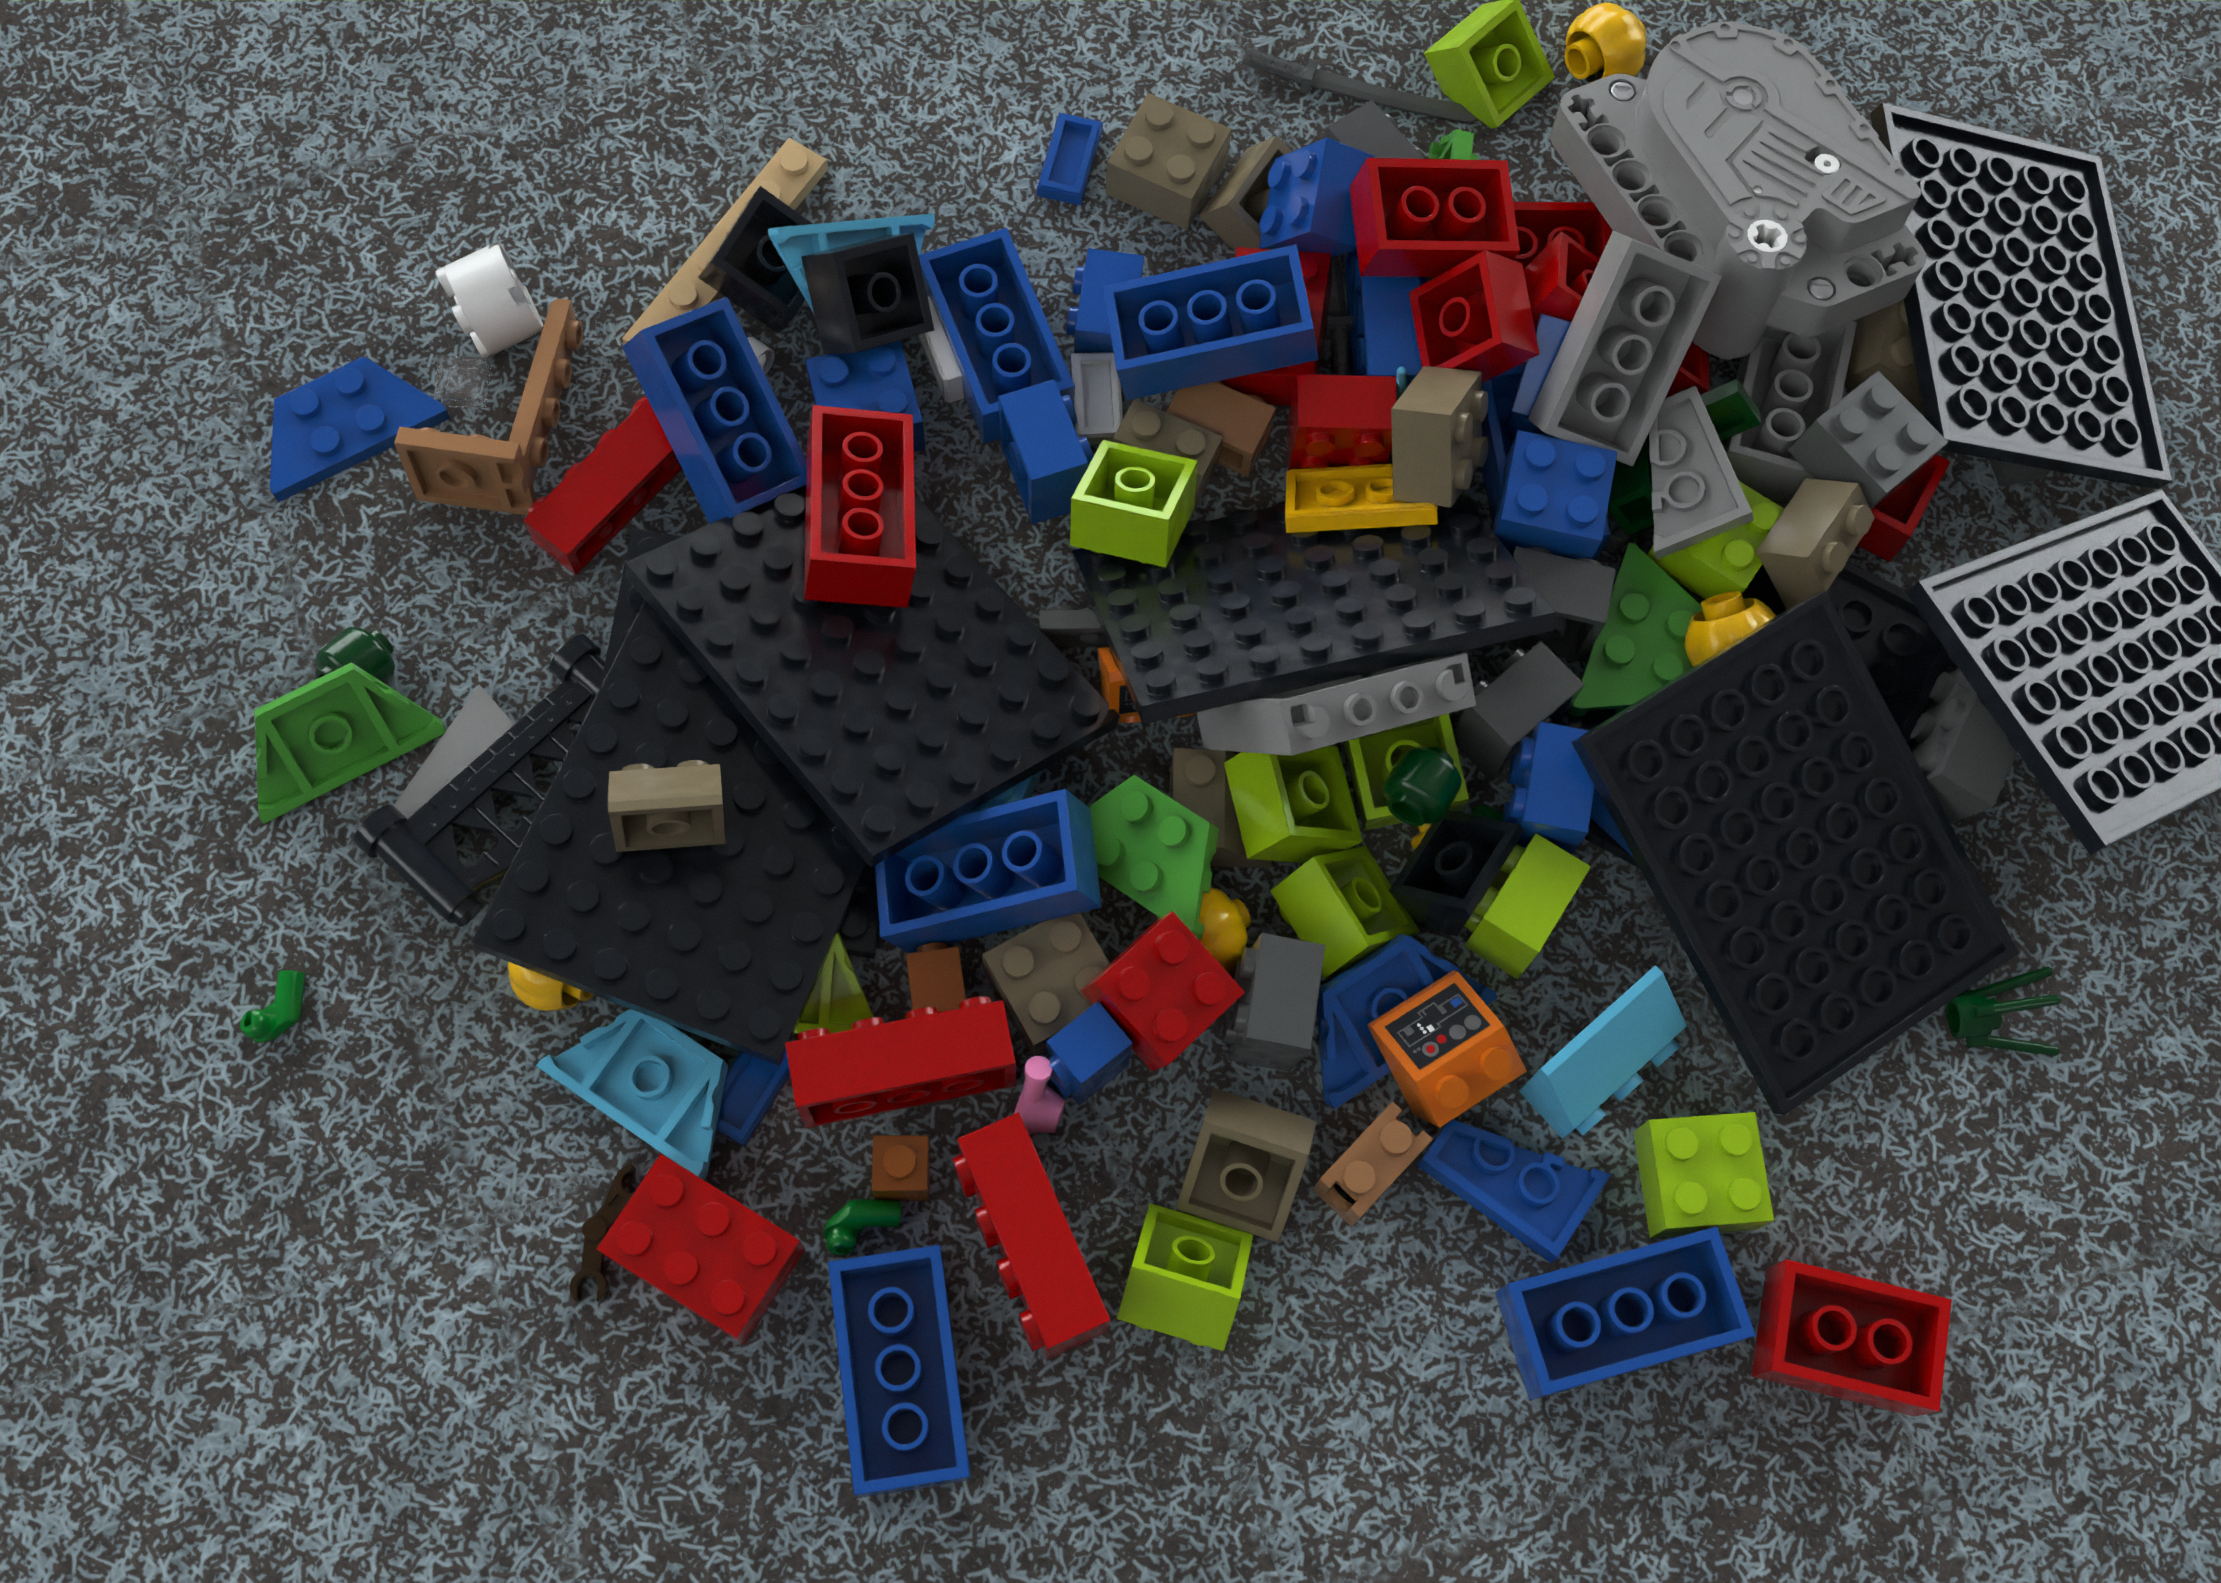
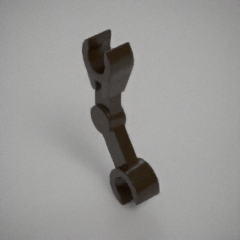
(595, 1230)

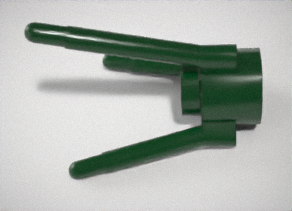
(1975, 1016)

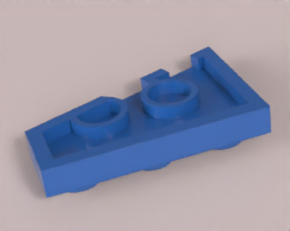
(1516, 1188)

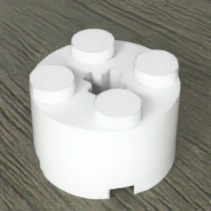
(490, 299)

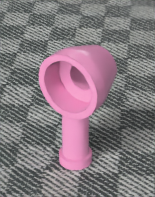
(1038, 1103)

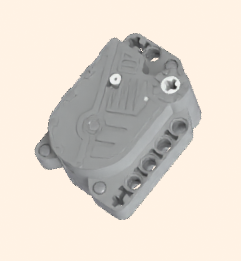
(1753, 171)

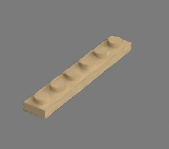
(786, 176)

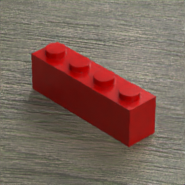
(604, 490)

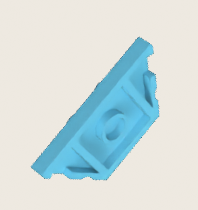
(803, 240)
(649, 1083)

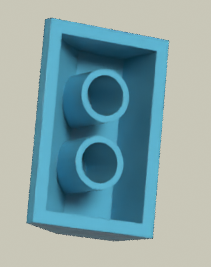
(1607, 1056)

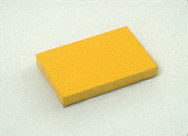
(1349, 500)

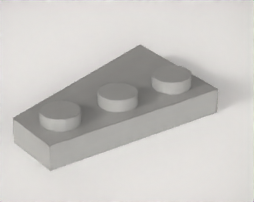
(1691, 477)
(466, 738)

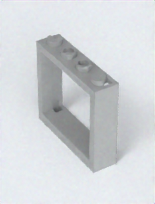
(1340, 708)

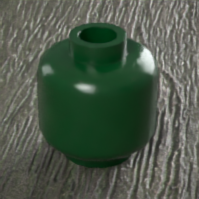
(363, 648)
(1422, 786)

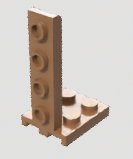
(490, 471)

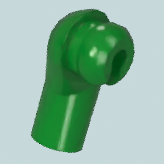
(854, 1217)

